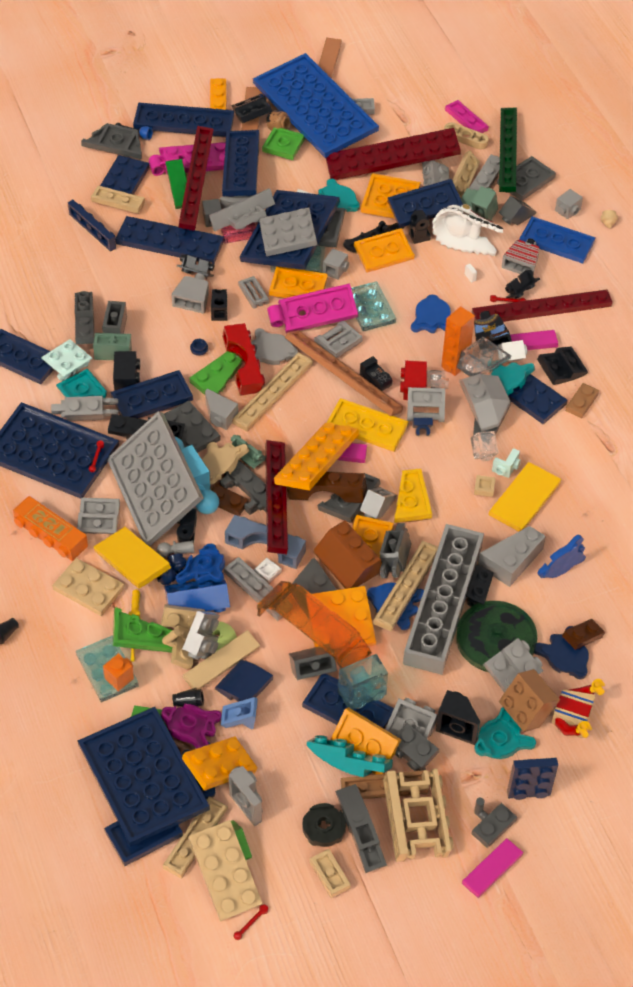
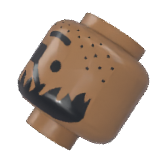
(278, 119)

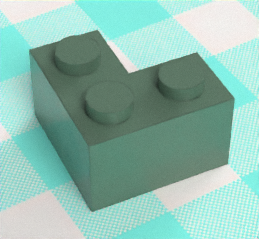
(481, 201)

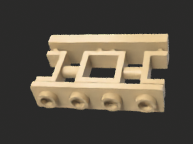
(400, 816)

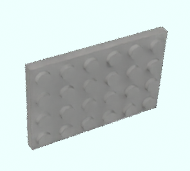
(154, 478)

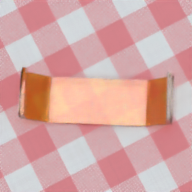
(316, 622)

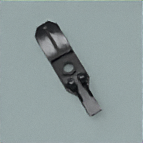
(382, 228)

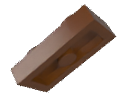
(230, 500)
(583, 634)

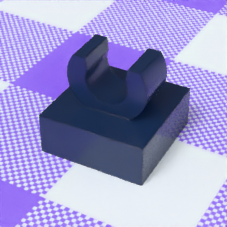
(422, 423)

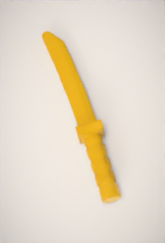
(135, 610)

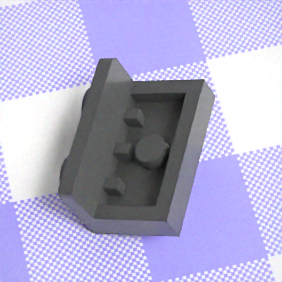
(415, 748)

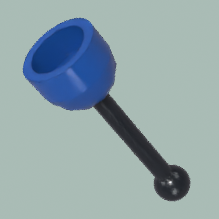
(145, 132)

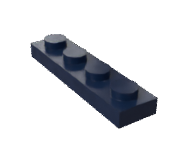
(94, 227)

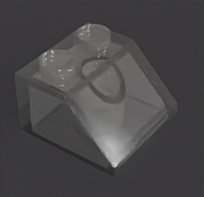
(481, 357)

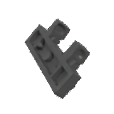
(248, 483)

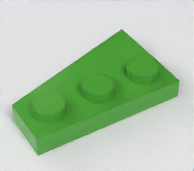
(217, 373)
(138, 634)

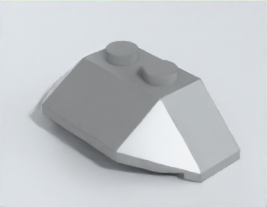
(486, 399)

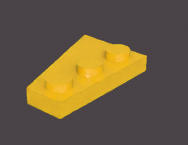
(412, 498)

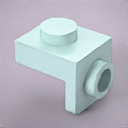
(506, 467)

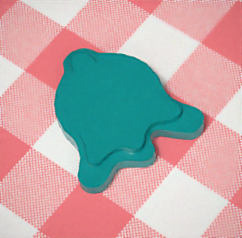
(346, 195)
(513, 375)
(502, 738)

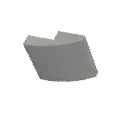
(98, 515)

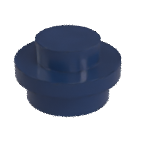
(199, 347)

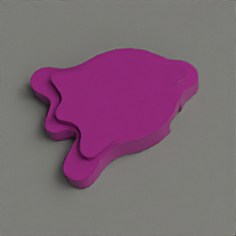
(191, 723)

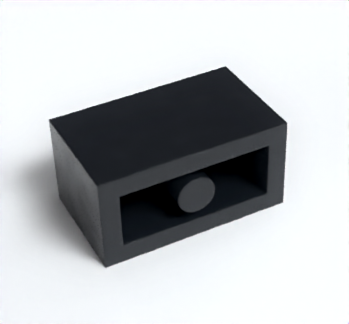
(125, 369)

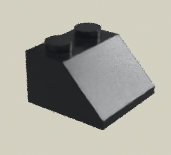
(458, 718)

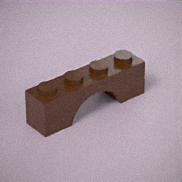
(348, 486)

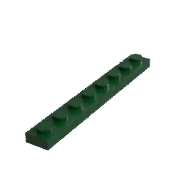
(508, 150)

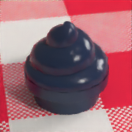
(177, 562)
(167, 577)

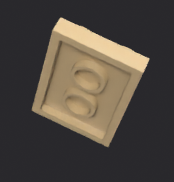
(88, 586)

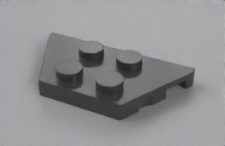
(115, 140)
(314, 578)

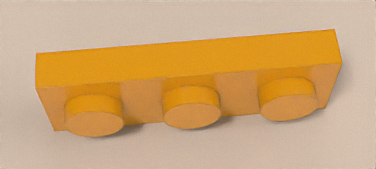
(218, 93)

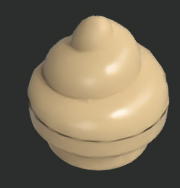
(609, 218)

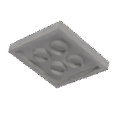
(287, 232)

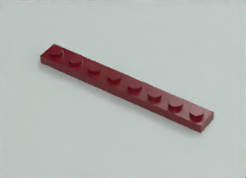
(196, 178)
(548, 306)
(275, 499)

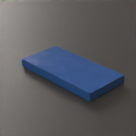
(558, 239)

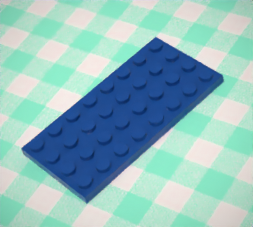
(315, 105)

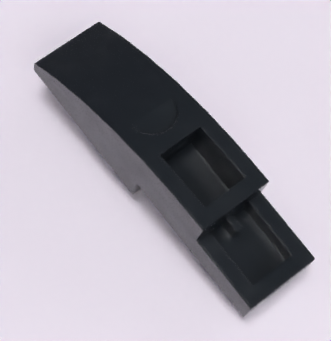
(127, 426)

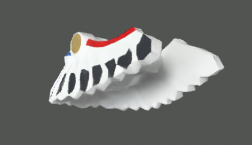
(460, 229)

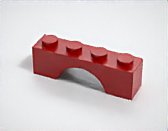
(237, 340)

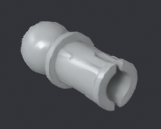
(165, 549)

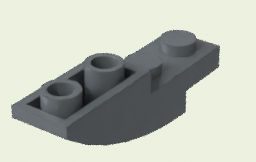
(84, 318)
(361, 828)

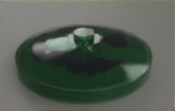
(491, 628)

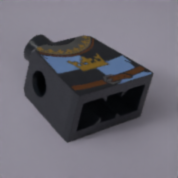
(491, 328)

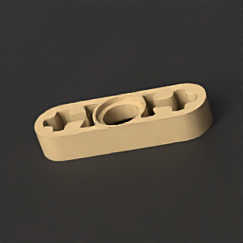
(479, 142)

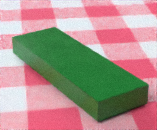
(177, 180)

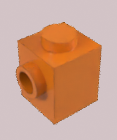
(118, 671)

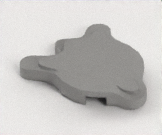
(272, 347)

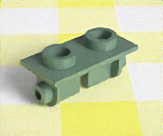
(253, 457)

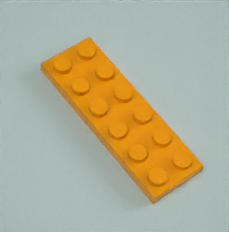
(316, 456)

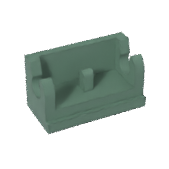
(107, 343)

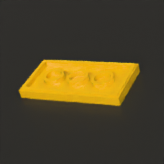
(373, 425)
(524, 497)
(132, 557)

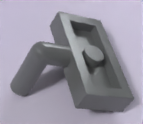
(492, 824)

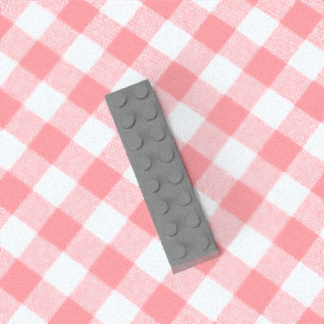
(443, 599)

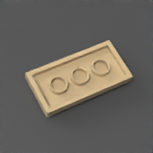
(225, 870)

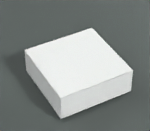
(268, 570)

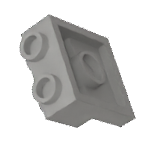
(200, 640)
(510, 662)
(419, 718)
(244, 792)

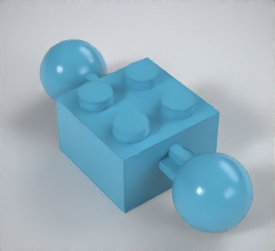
(202, 477)

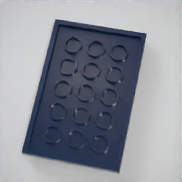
(321, 210)
(52, 450)
(143, 776)

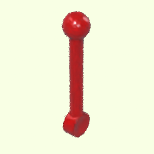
(493, 298)
(100, 444)
(262, 910)

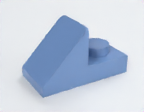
(240, 713)

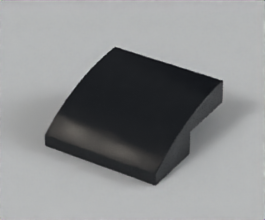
(251, 108)
(562, 365)

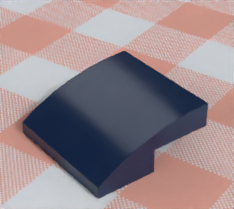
(244, 681)

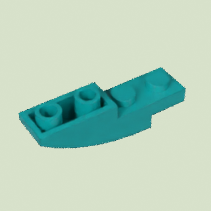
(343, 757)

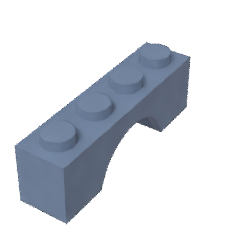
(244, 532)

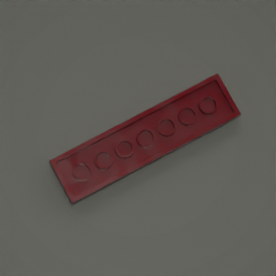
(393, 154)

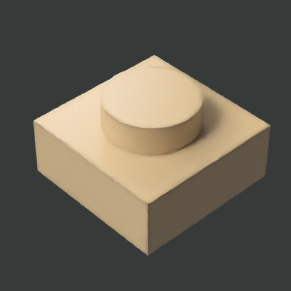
(484, 486)

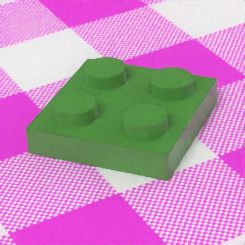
(283, 143)

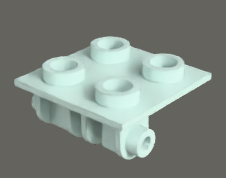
(67, 359)

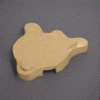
(222, 459)

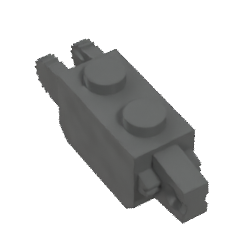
(395, 551)

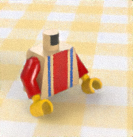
(574, 709)

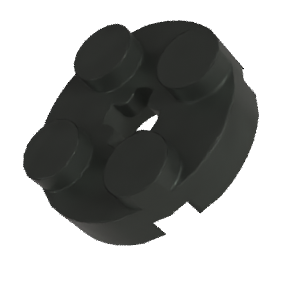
(324, 837)

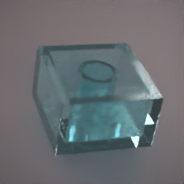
(363, 682)

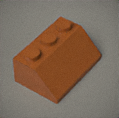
(347, 556)

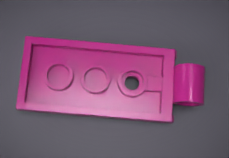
(215, 159)
(321, 308)

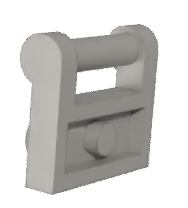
(342, 342)
(426, 398)

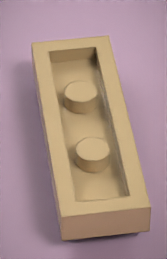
(118, 199)

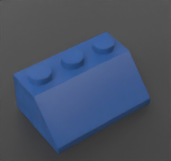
(205, 595)

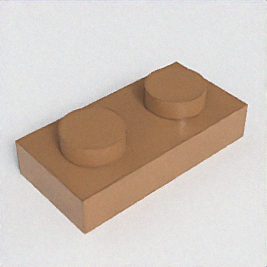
(582, 400)

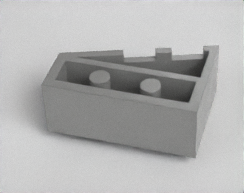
(512, 555)

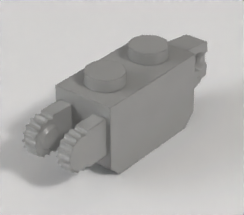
(84, 408)

